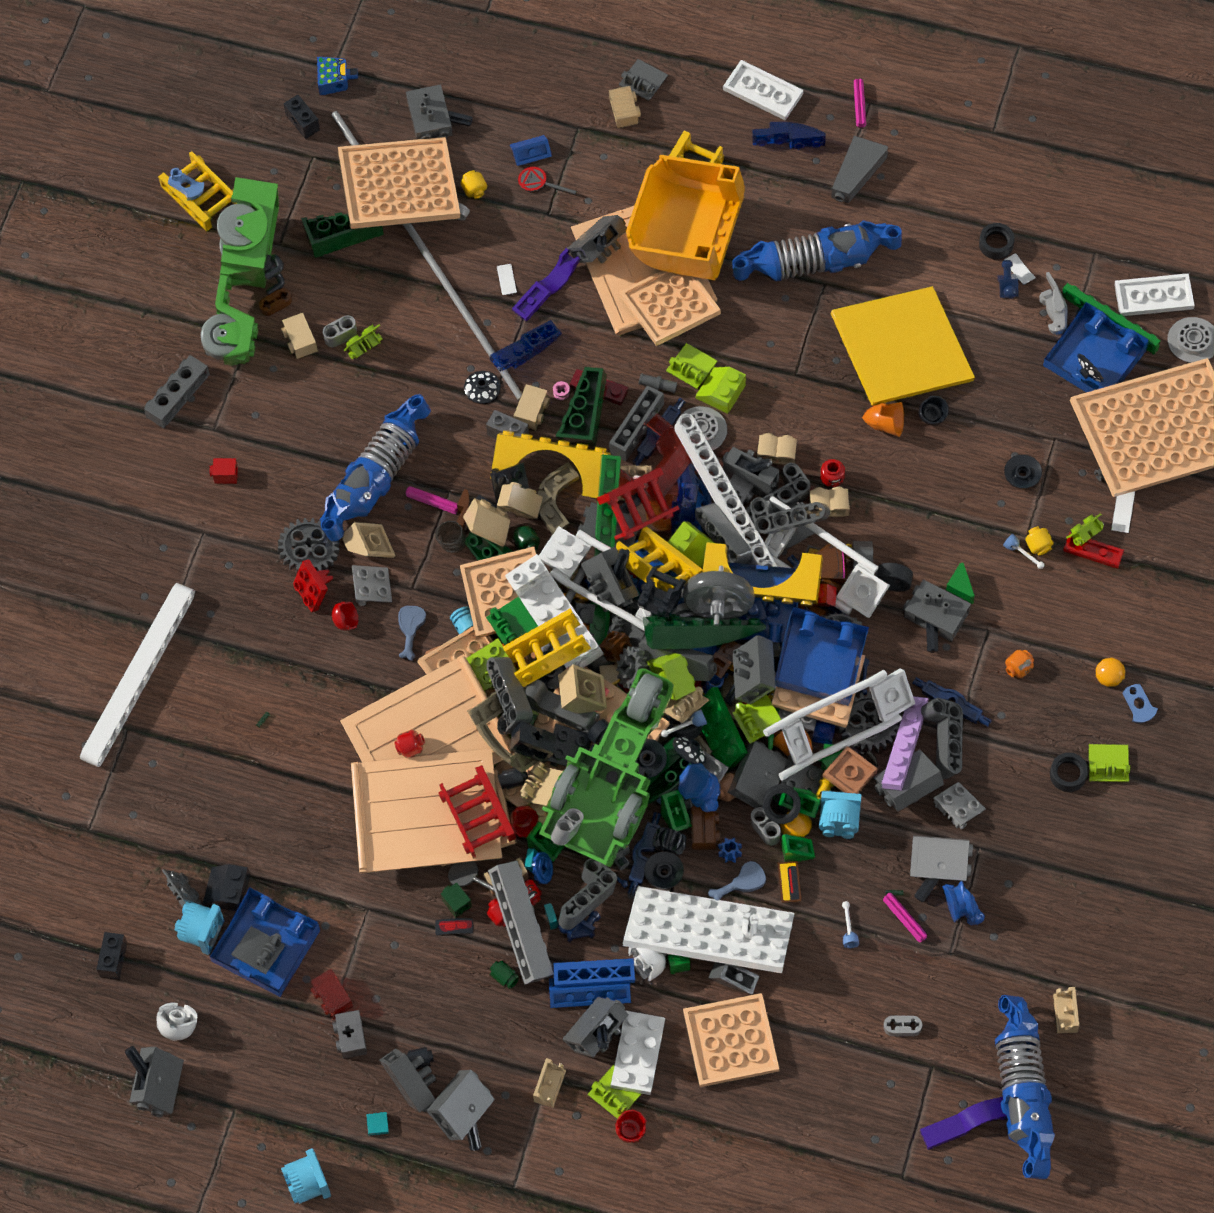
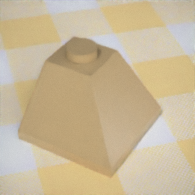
(368, 540)

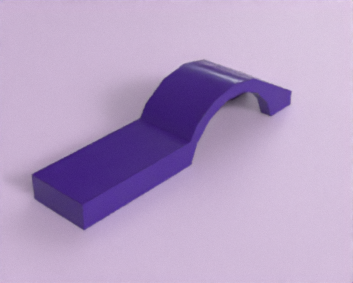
(543, 289)
(962, 1123)

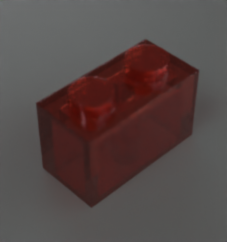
(331, 994)

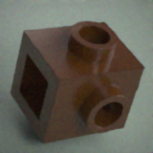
(614, 644)

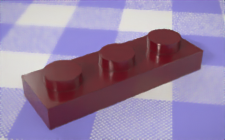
(613, 391)

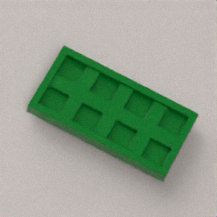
(721, 731)

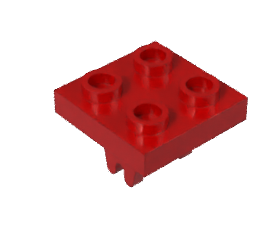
(311, 584)

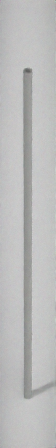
(446, 284)

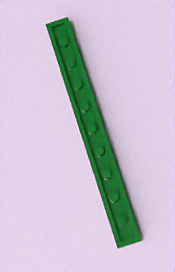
(605, 533)

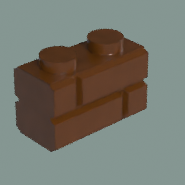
(703, 829)

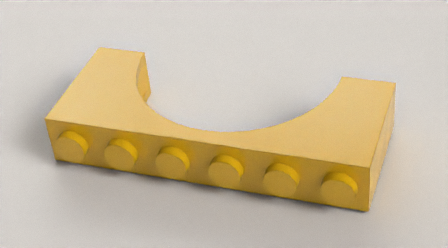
(512, 449)
(800, 587)

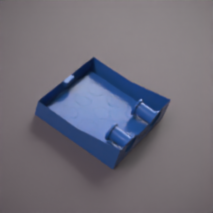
(1103, 342)
(766, 577)
(819, 655)
(270, 918)

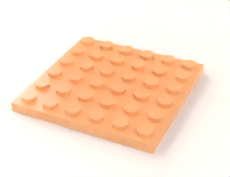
(398, 182)

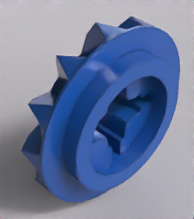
(544, 862)

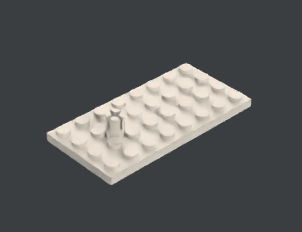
(709, 929)

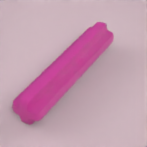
(859, 103)
(431, 499)
(904, 916)

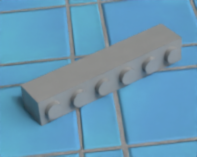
(521, 922)

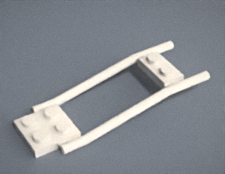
(565, 553)
(862, 588)
(890, 697)

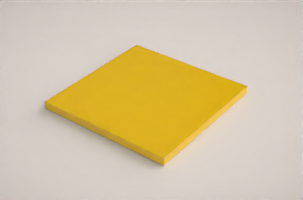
(902, 345)

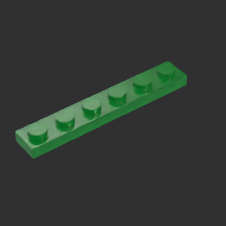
(1078, 298)

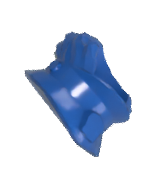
(700, 787)
(962, 904)

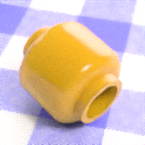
(473, 184)
(1039, 541)

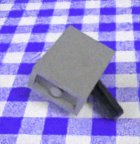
(939, 859)

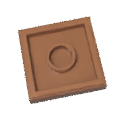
(850, 771)

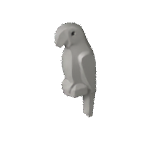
(1055, 307)

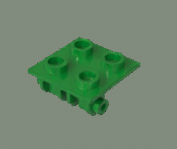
(511, 621)

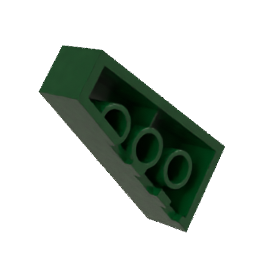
(335, 233)
(584, 411)

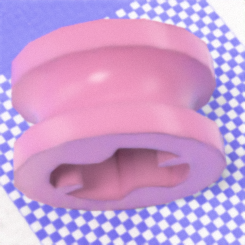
(560, 385)

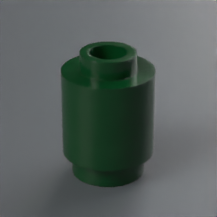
(504, 974)

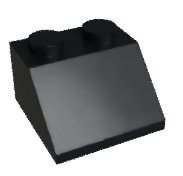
(227, 886)

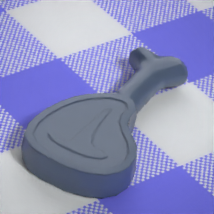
(410, 619)
(750, 879)

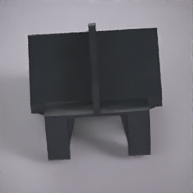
(657, 600)

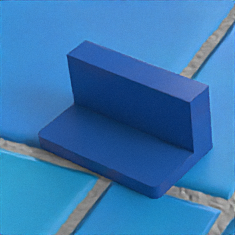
(531, 150)

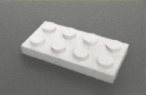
(763, 90)
(1154, 294)
(638, 1053)

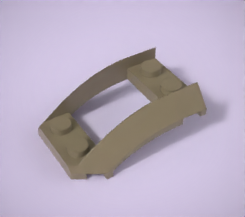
(485, 712)

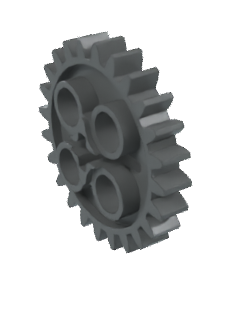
(306, 532)
(878, 739)

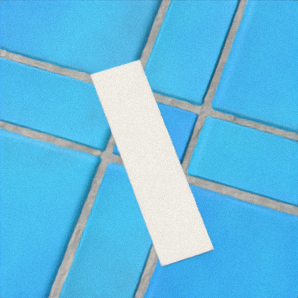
(1123, 512)

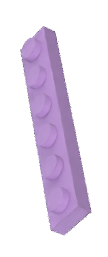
(904, 746)

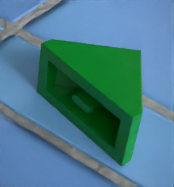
(960, 584)
(809, 802)
(674, 811)
(542, 843)
(797, 848)

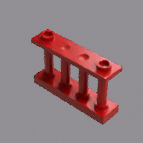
(625, 492)
(497, 812)

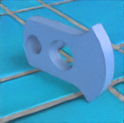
(191, 192)
(1139, 715)

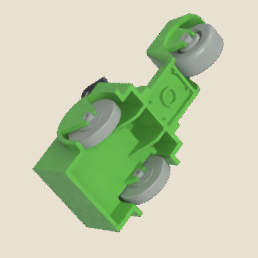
(246, 259)
(606, 778)

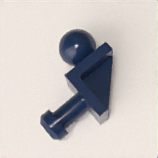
(1008, 282)
(760, 612)
(583, 929)

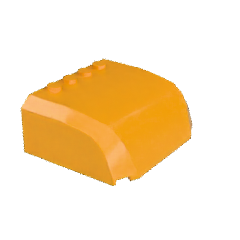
(686, 216)

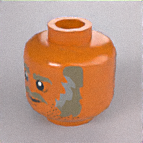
(1019, 663)

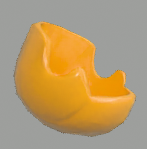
(1110, 672)
(798, 827)

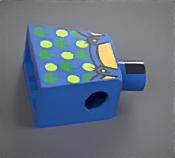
(334, 75)

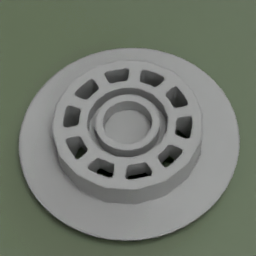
(1195, 334)
(707, 420)

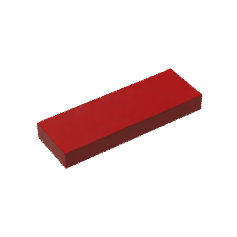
(1095, 551)

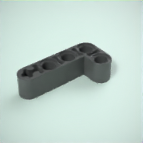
(790, 489)
(791, 515)
(723, 532)
(510, 694)
(550, 705)
(949, 734)
(599, 887)

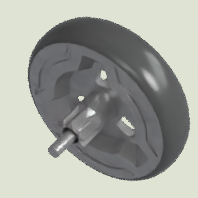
(709, 593)

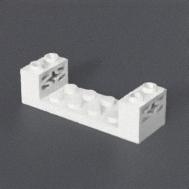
(545, 601)

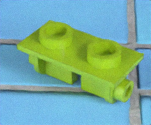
(1080, 532)

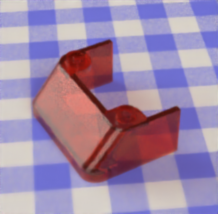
(673, 462)

